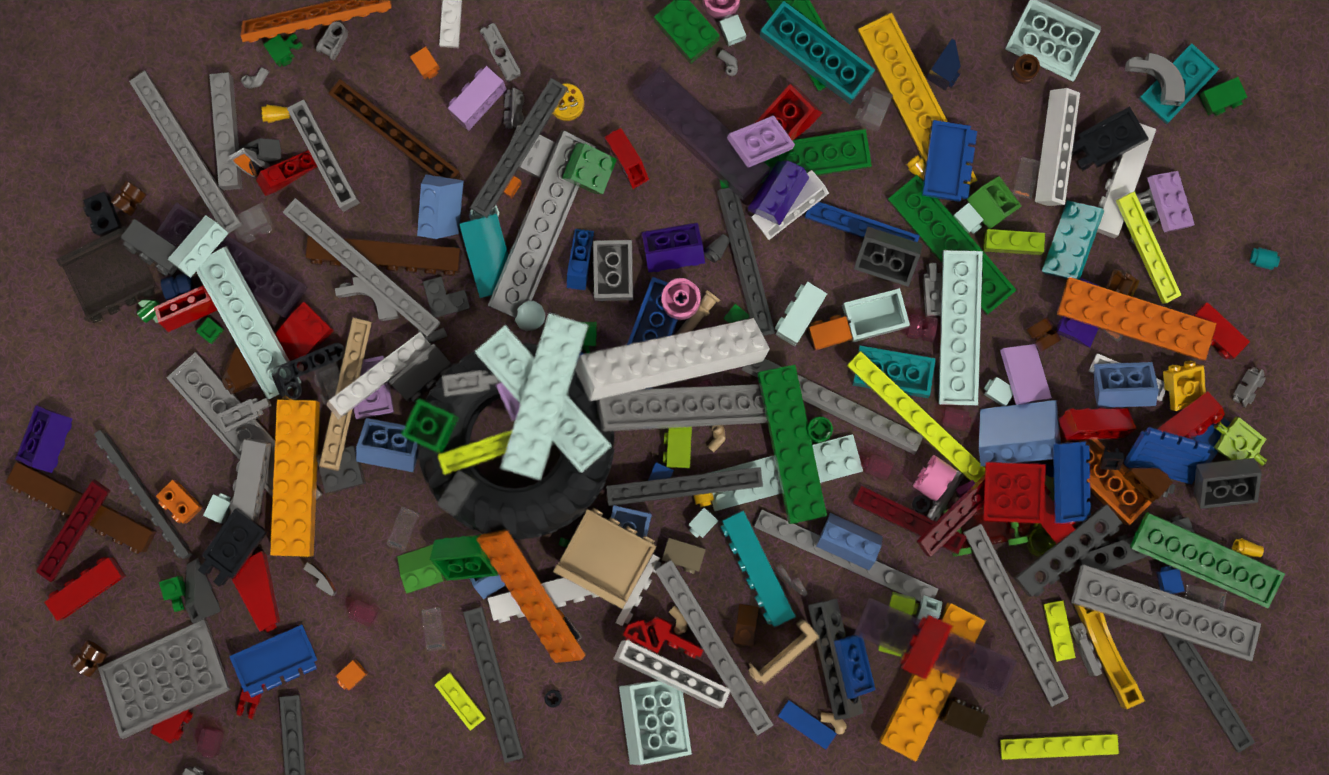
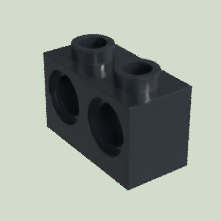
(106, 212)

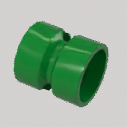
(820, 429)

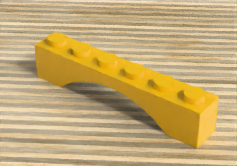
(1109, 657)

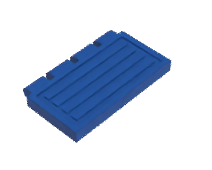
(947, 161)
(1169, 453)
(1071, 482)
(272, 659)

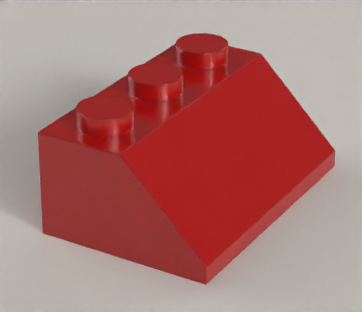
(926, 646)

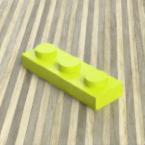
(1059, 630)
(460, 701)

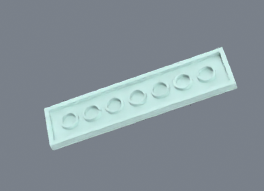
(243, 318)
(960, 327)
(513, 366)
(544, 396)
(833, 460)

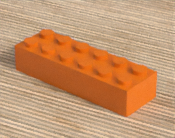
(1111, 486)

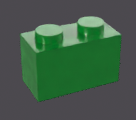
(1223, 96)

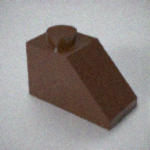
(237, 373)
(1149, 482)
(745, 625)

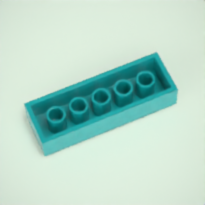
(817, 52)
(758, 569)

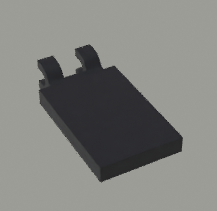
(1109, 139)
(232, 546)

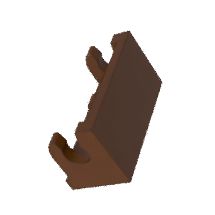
(1122, 283)

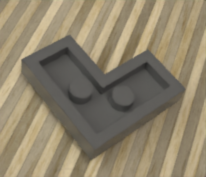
(442, 303)

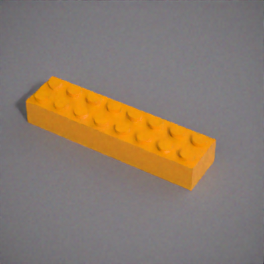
(295, 478)
(923, 698)

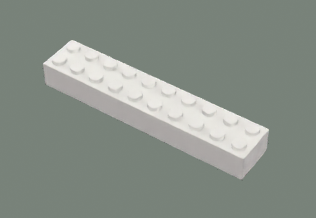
(671, 359)

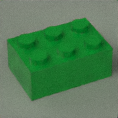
(686, 29)
(461, 558)

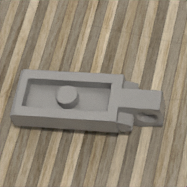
(932, 290)
(468, 383)
(242, 414)
(1085, 649)

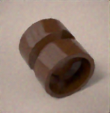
(1025, 68)
(128, 198)
(1043, 334)
(93, 653)

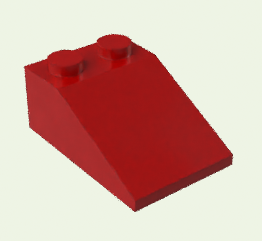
(793, 111)
(302, 332)

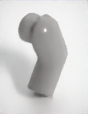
(730, 61)
(255, 81)
(436, 335)

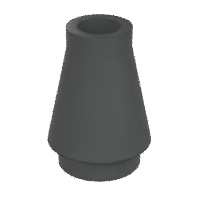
(717, 248)

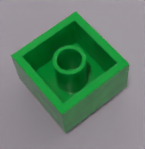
(589, 168)
(430, 426)

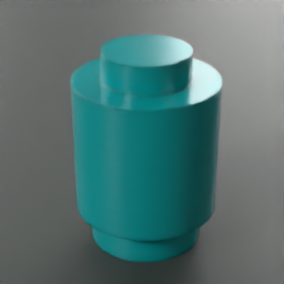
(1264, 258)

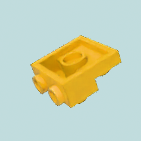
(1184, 384)

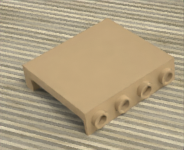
(605, 558)
(787, 655)

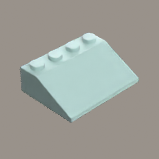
(1054, 37)
(654, 722)

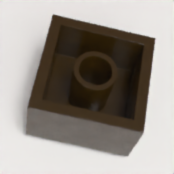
(966, 718)

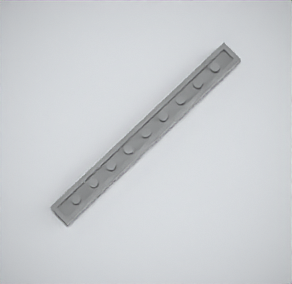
(185, 152)
(361, 267)
(849, 411)
(879, 572)
(1016, 615)
(713, 647)

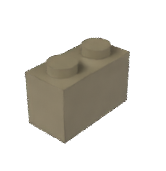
(684, 555)

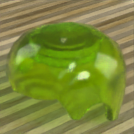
(1039, 548)

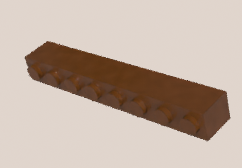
(392, 132)
(394, 256)
(64, 498)

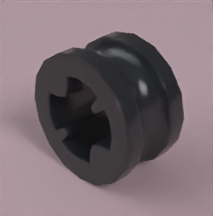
(918, 499)
(557, 694)

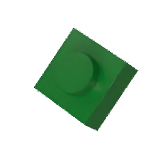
(736, 314)
(210, 330)

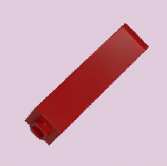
(257, 592)

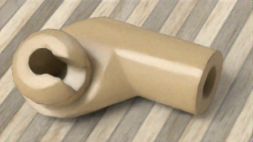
(719, 437)
(681, 624)
(839, 725)

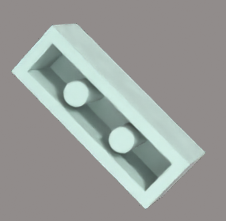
(198, 246)

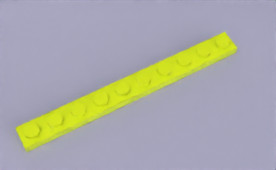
(916, 417)

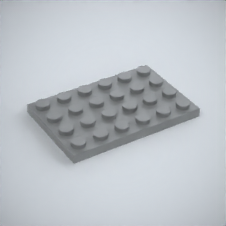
(163, 679)

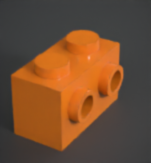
(830, 332)
(179, 502)

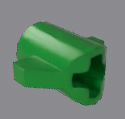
(147, 311)

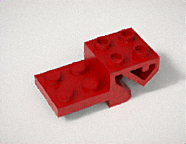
(638, 633)

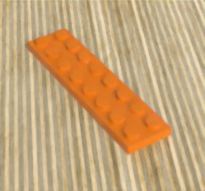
(309, 17)
(1136, 319)
(530, 596)

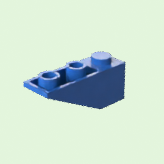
(580, 259)

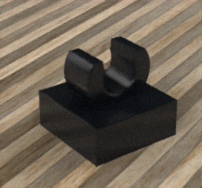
(1111, 460)

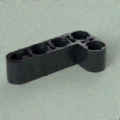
(309, 365)

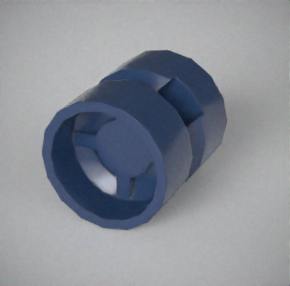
(175, 287)

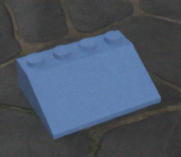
(1019, 433)

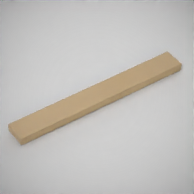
(349, 372)

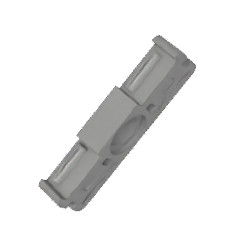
(506, 63)

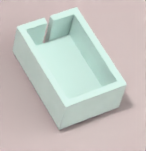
(800, 313)
(876, 315)

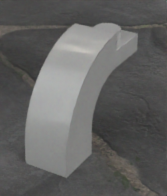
(1165, 72)
(384, 309)

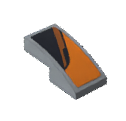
(248, 162)
(324, 582)

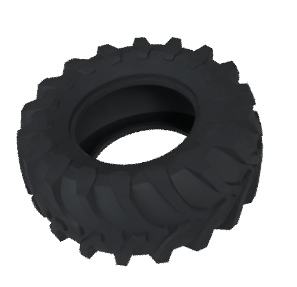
(520, 511)

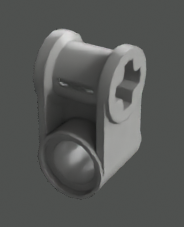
(331, 41)
(1148, 205)

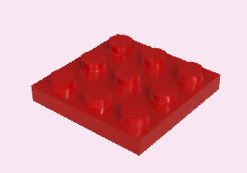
(1014, 492)

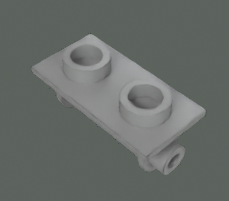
(513, 99)
(1246, 393)

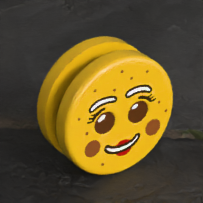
(570, 105)

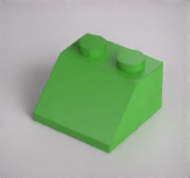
(994, 202)
(418, 570)

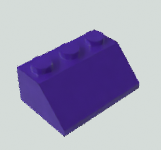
(779, 191)
(673, 247)
(1076, 330)
(44, 439)

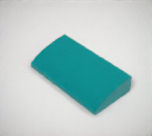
(485, 251)
(907, 371)

